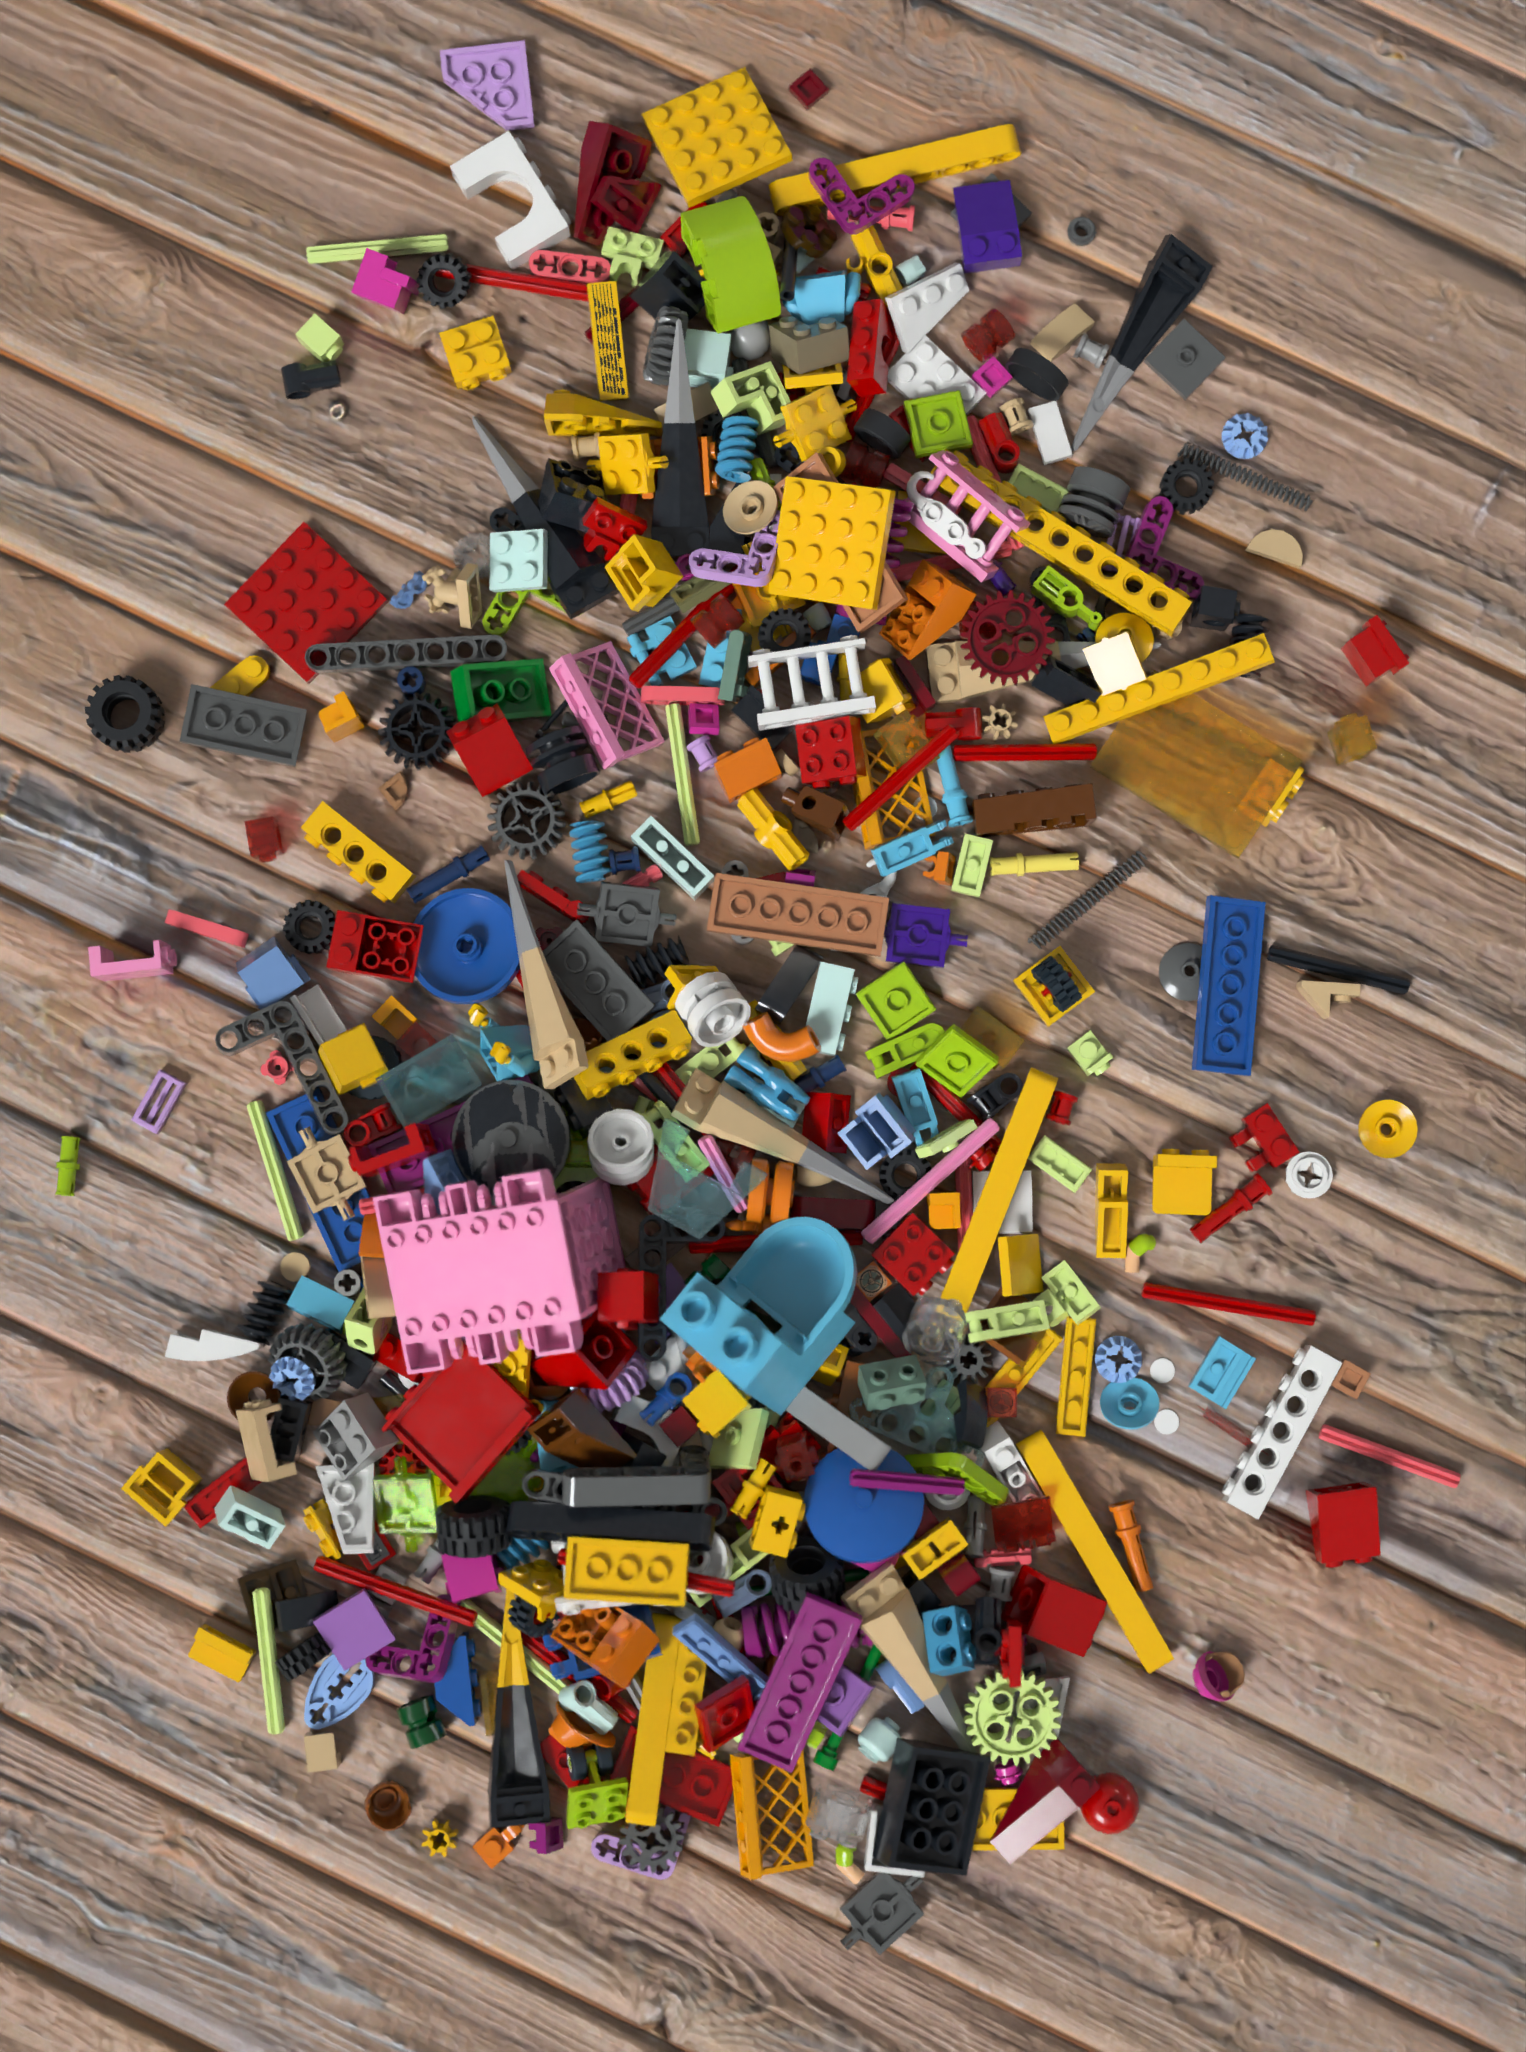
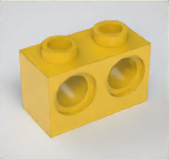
(934, 1548)

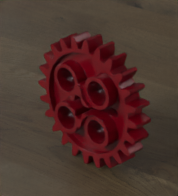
(995, 614)

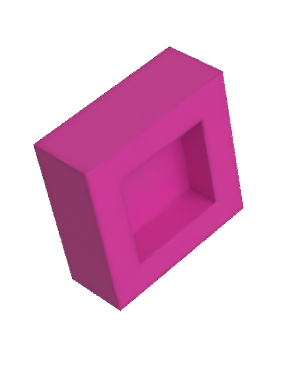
(992, 377)
(703, 719)

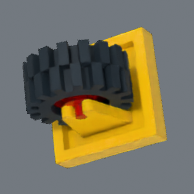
(1053, 986)
(536, 1590)

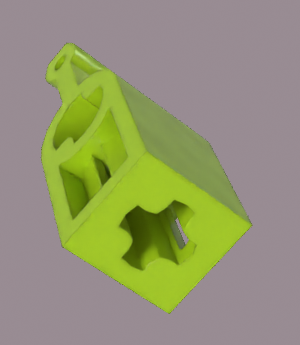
(1052, 590)

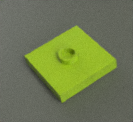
(938, 423)
(895, 1001)
(957, 1060)

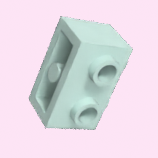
(249, 1517)

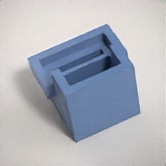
(271, 973)
(877, 1131)

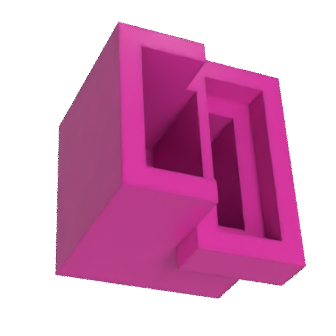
(382, 284)
(471, 1576)

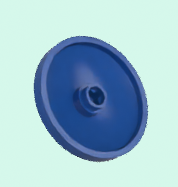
(467, 946)
(860, 1521)

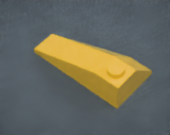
(580, 416)

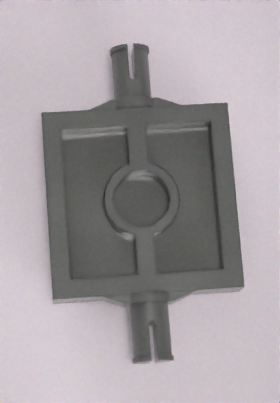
(626, 914)
(881, 1911)

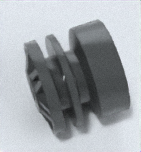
(1093, 501)

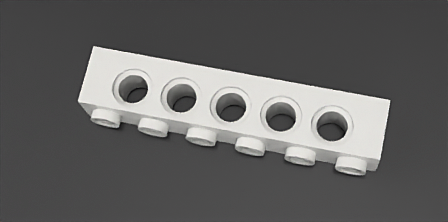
(1324, 1371)

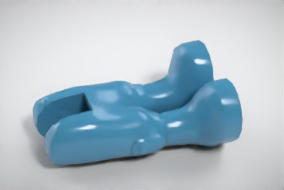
(776, 1087)

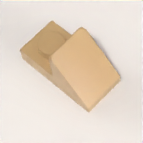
(1319, 994)

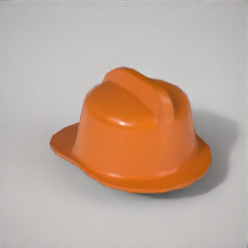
(574, 1731)

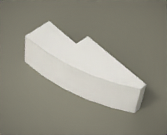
(210, 1346)

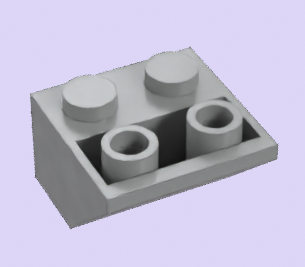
(354, 1435)

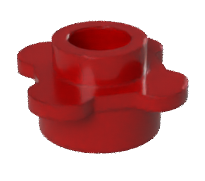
(982, 1157)

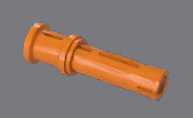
(1129, 1532)

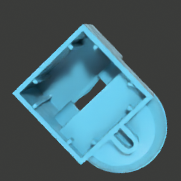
(799, 1276)

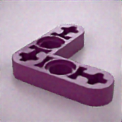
(851, 204)
(1148, 552)
(421, 1658)

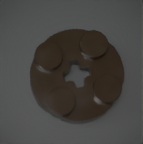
(808, 229)

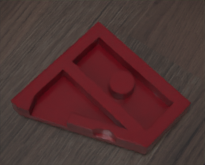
(625, 200)

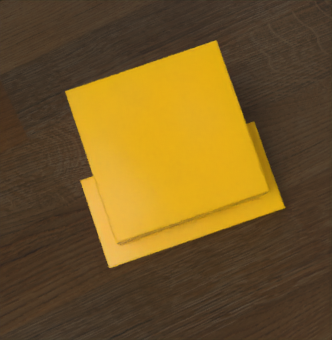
(643, 572)
(887, 688)
(352, 1060)
(716, 1403)
(162, 1486)

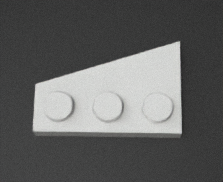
(925, 303)

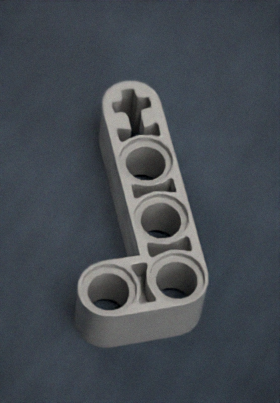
(838, 1429)

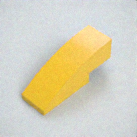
(1111, 1210)

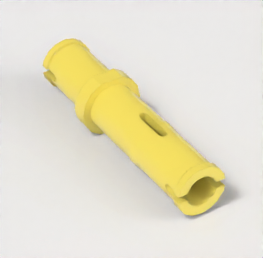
(1033, 863)

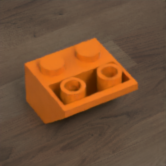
(747, 769)

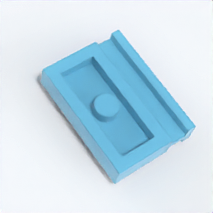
(1221, 1372)

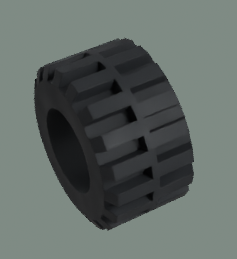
(108, 697)
(473, 1526)
(789, 1575)

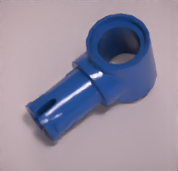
(666, 1398)

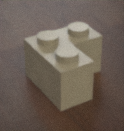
(808, 346)

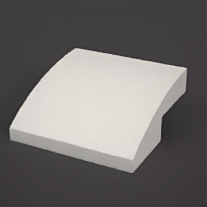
(1019, 1213)

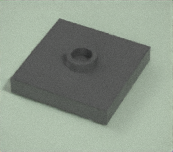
(1184, 359)

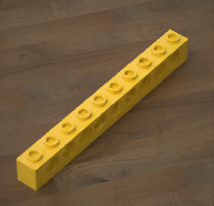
(1165, 618)

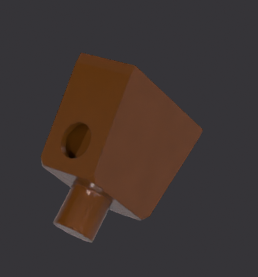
(825, 815)

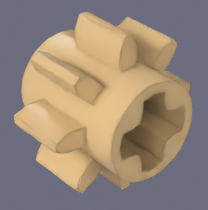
(1000, 714)

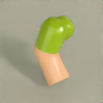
(1137, 1248)
(845, 1863)

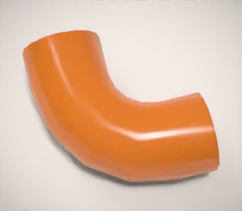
(778, 1044)

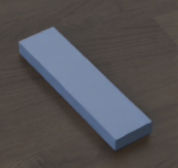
(718, 1653)

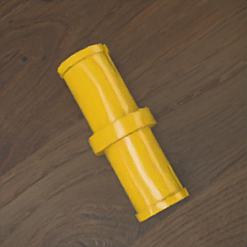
(753, 1488)

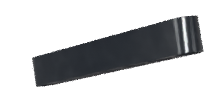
(559, 1521)

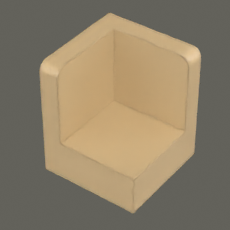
(321, 1752)

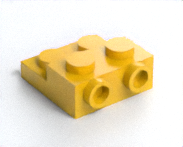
(475, 353)

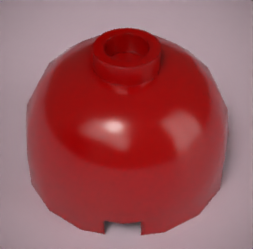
(1112, 1806)

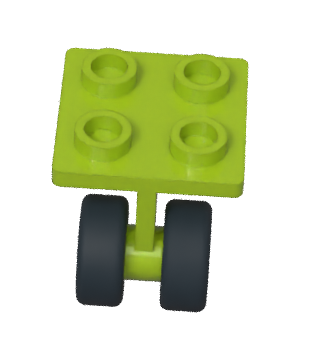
(598, 1800)

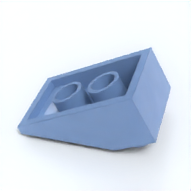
(439, 1172)

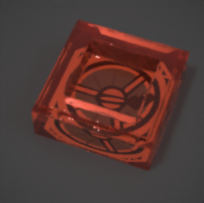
(1002, 1402)

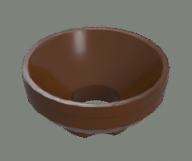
(241, 1387)

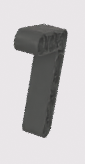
(296, 1056)
(642, 1485)

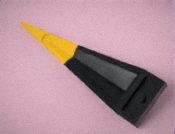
(517, 1772)

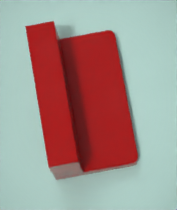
(824, 1118)

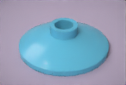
(1132, 1393)

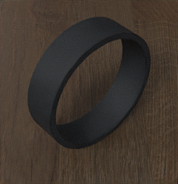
(1049, 383)

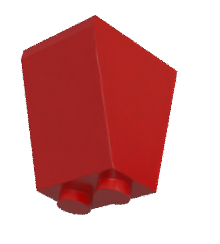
(592, 1366)
(1344, 1523)
(1054, 1610)

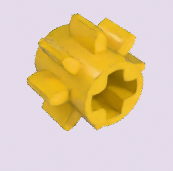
(432, 1835)

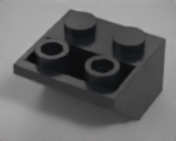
(670, 284)
(569, 493)

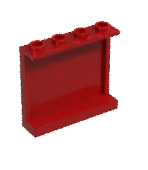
(462, 1421)

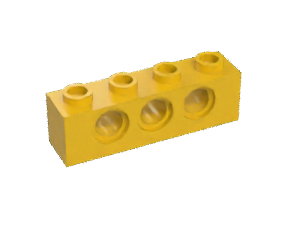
(324, 821)
(612, 1054)
(686, 1693)

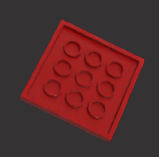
(305, 599)

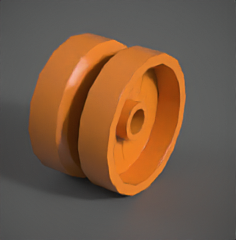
(773, 1192)

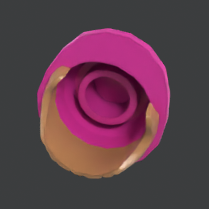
(1218, 1675)

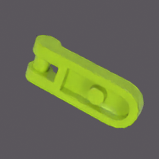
(904, 1048)

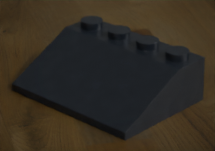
(931, 1807)

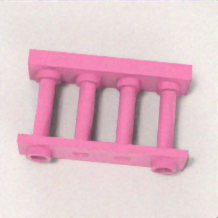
(1012, 517)

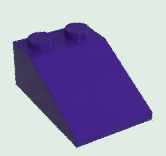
(987, 226)

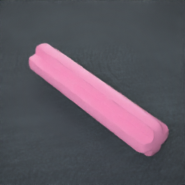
(719, 1166)

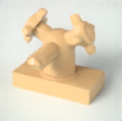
(458, 589)

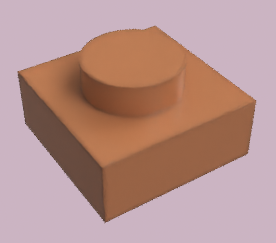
(1350, 1379)

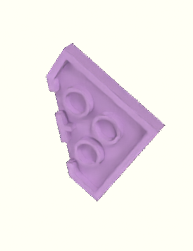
(493, 81)

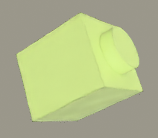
(320, 339)

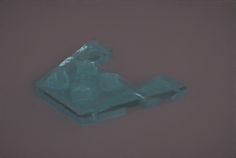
(689, 1196)

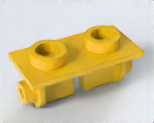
(320, 1521)

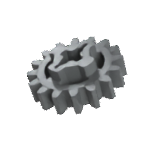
(664, 1842)

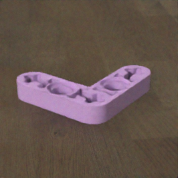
(746, 564)
(623, 1863)

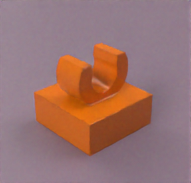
(943, 868)

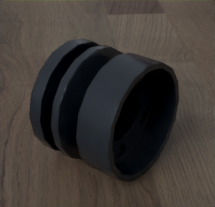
(560, 755)

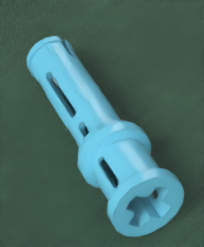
(954, 796)

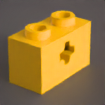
(773, 1504)

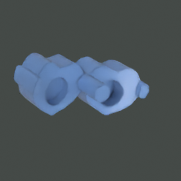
(405, 596)

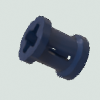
(412, 672)
(631, 855)

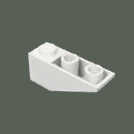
(1008, 1464)

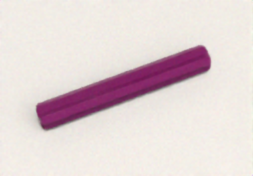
(907, 1481)

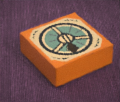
(872, 1281)

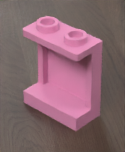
(105, 969)

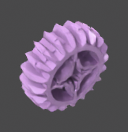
(623, 1387)

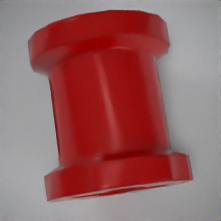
(1061, 1108)

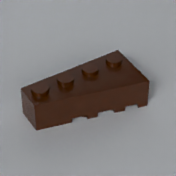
(1034, 811)

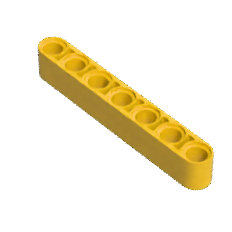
(653, 1726)

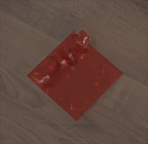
(1021, 1523)

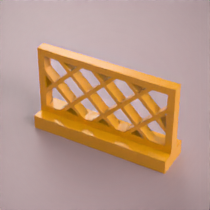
(872, 827)
(749, 1821)

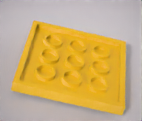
(717, 137)
(832, 542)

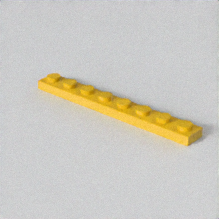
(1160, 689)

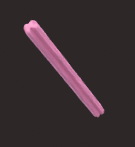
(930, 1180)

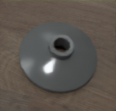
(1172, 971)

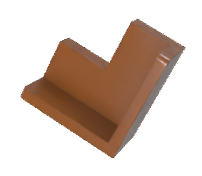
(1017, 1347)

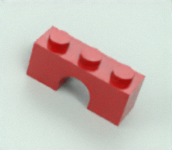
(866, 366)

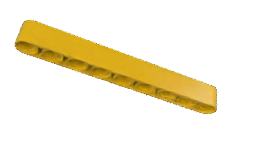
(918, 162)
(999, 1187)
(1094, 1551)

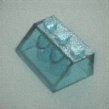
(428, 1081)

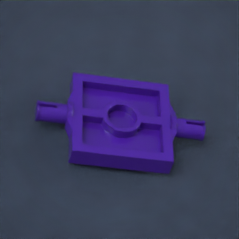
(919, 935)

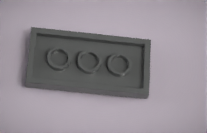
(243, 725)
(596, 982)

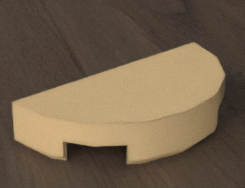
(1278, 547)

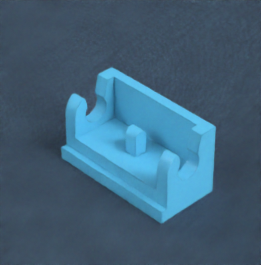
(320, 1304)

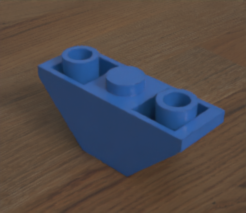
(457, 1686)

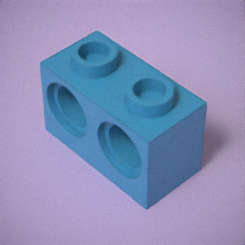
(942, 1643)

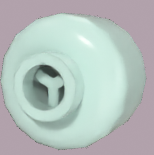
(878, 1739)

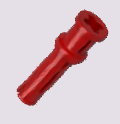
(1241, 1200)

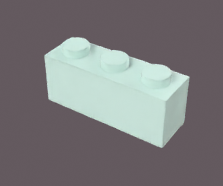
(672, 858)
(830, 1005)

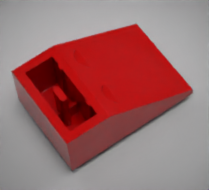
(374, 947)

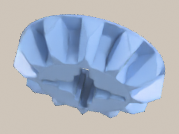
(1239, 447)
(1107, 1367)
(292, 1368)

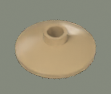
(744, 500)

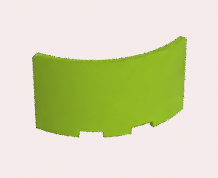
(735, 262)

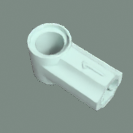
(589, 1707)

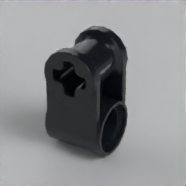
(994, 1096)
(857, 1333)

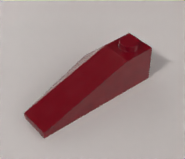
(605, 153)
(1044, 1799)

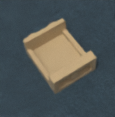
(258, 1442)

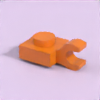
(698, 1364)
(496, 1844)

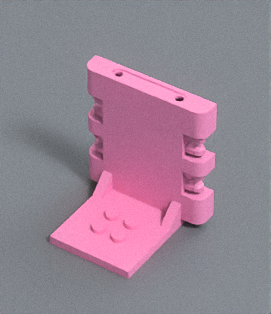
(496, 1267)

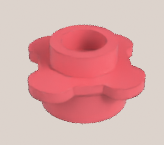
(268, 1068)

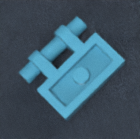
(676, 666)

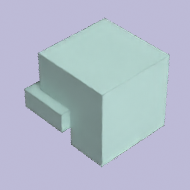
(707, 357)

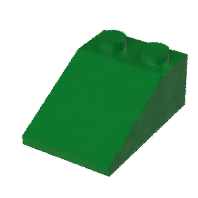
(514, 685)

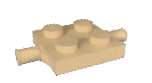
(326, 1174)

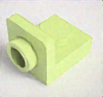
(1090, 1054)

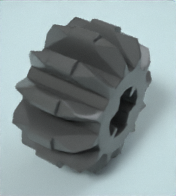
(972, 1367)

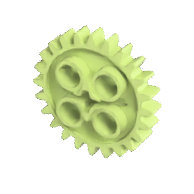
(1038, 1719)

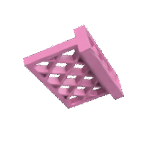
(590, 710)

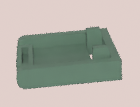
(735, 666)

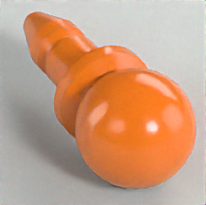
(756, 1228)

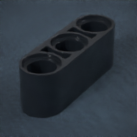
(789, 983)

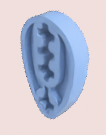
(338, 1707)

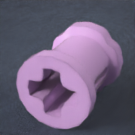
(703, 753)

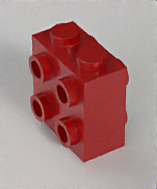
(831, 751)
(913, 1255)

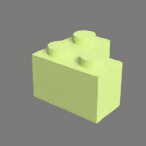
(757, 392)

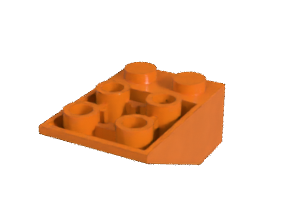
(932, 608)
(607, 1641)

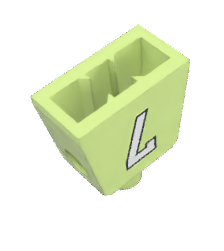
(363, 1332)

